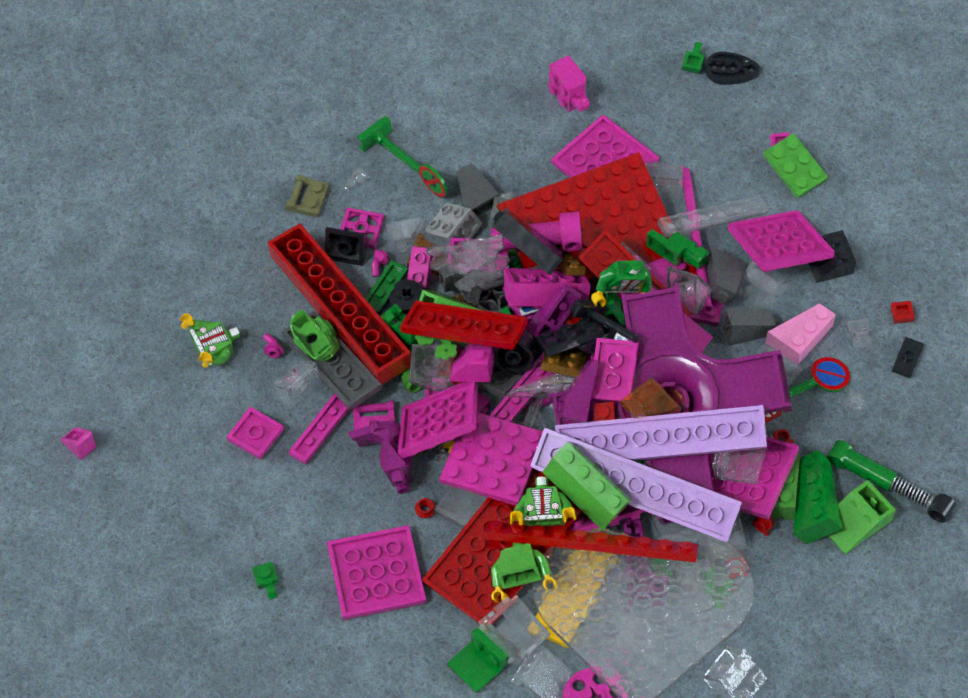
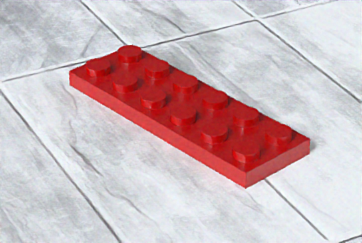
(606, 251)
(464, 325)

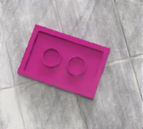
(614, 369)

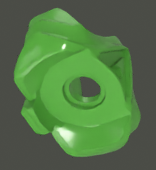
(304, 326)

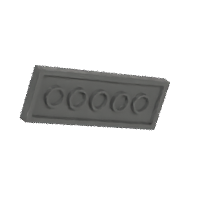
(342, 372)

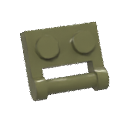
(313, 197)

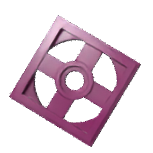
(377, 217)

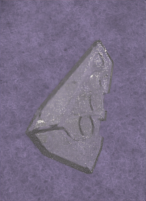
(542, 387)

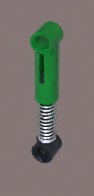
(844, 456)

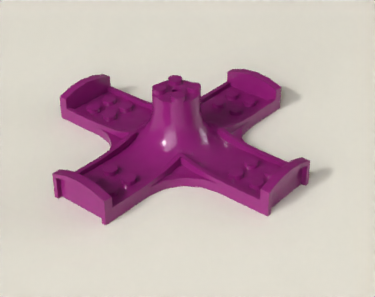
(691, 377)

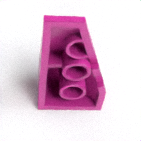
(473, 364)

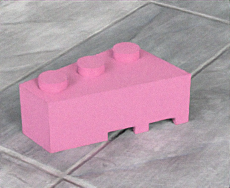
(801, 333)

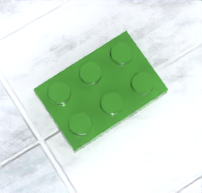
(795, 165)

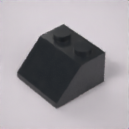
(839, 266)

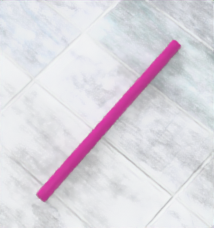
(695, 236)

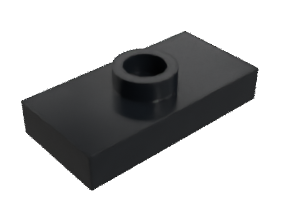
(908, 357)

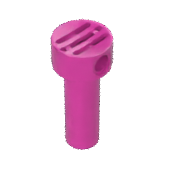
(563, 232)

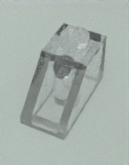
(403, 233)

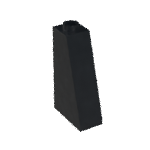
(528, 240)

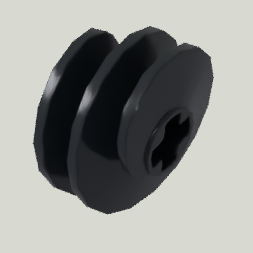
(405, 294)

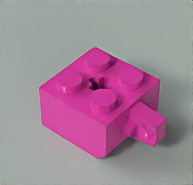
(568, 84)

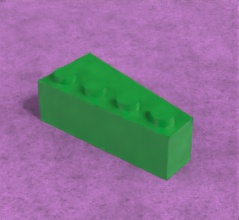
(816, 499)

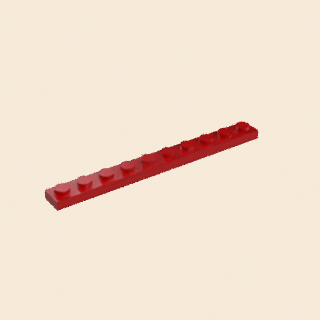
(590, 541)

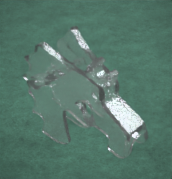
(473, 256)

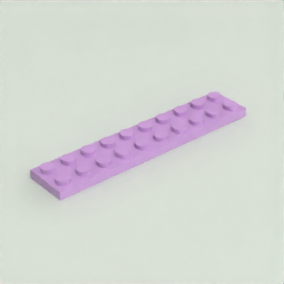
(675, 433)
(651, 488)

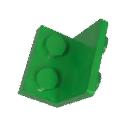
(478, 661)

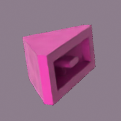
(79, 442)

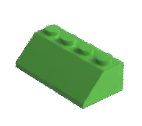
(586, 485)

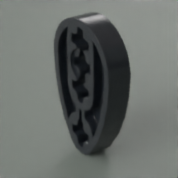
(728, 77)

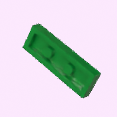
(380, 292)

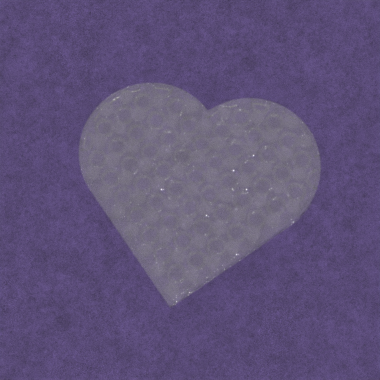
(645, 617)

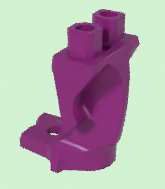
(387, 434)

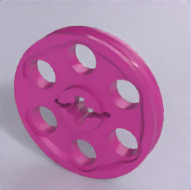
(586, 677)

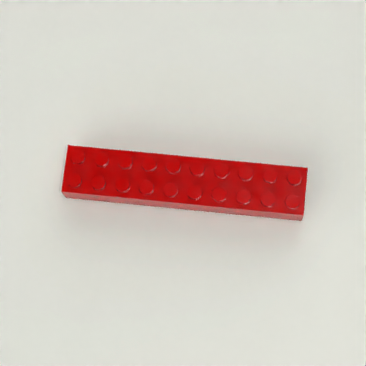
(340, 303)

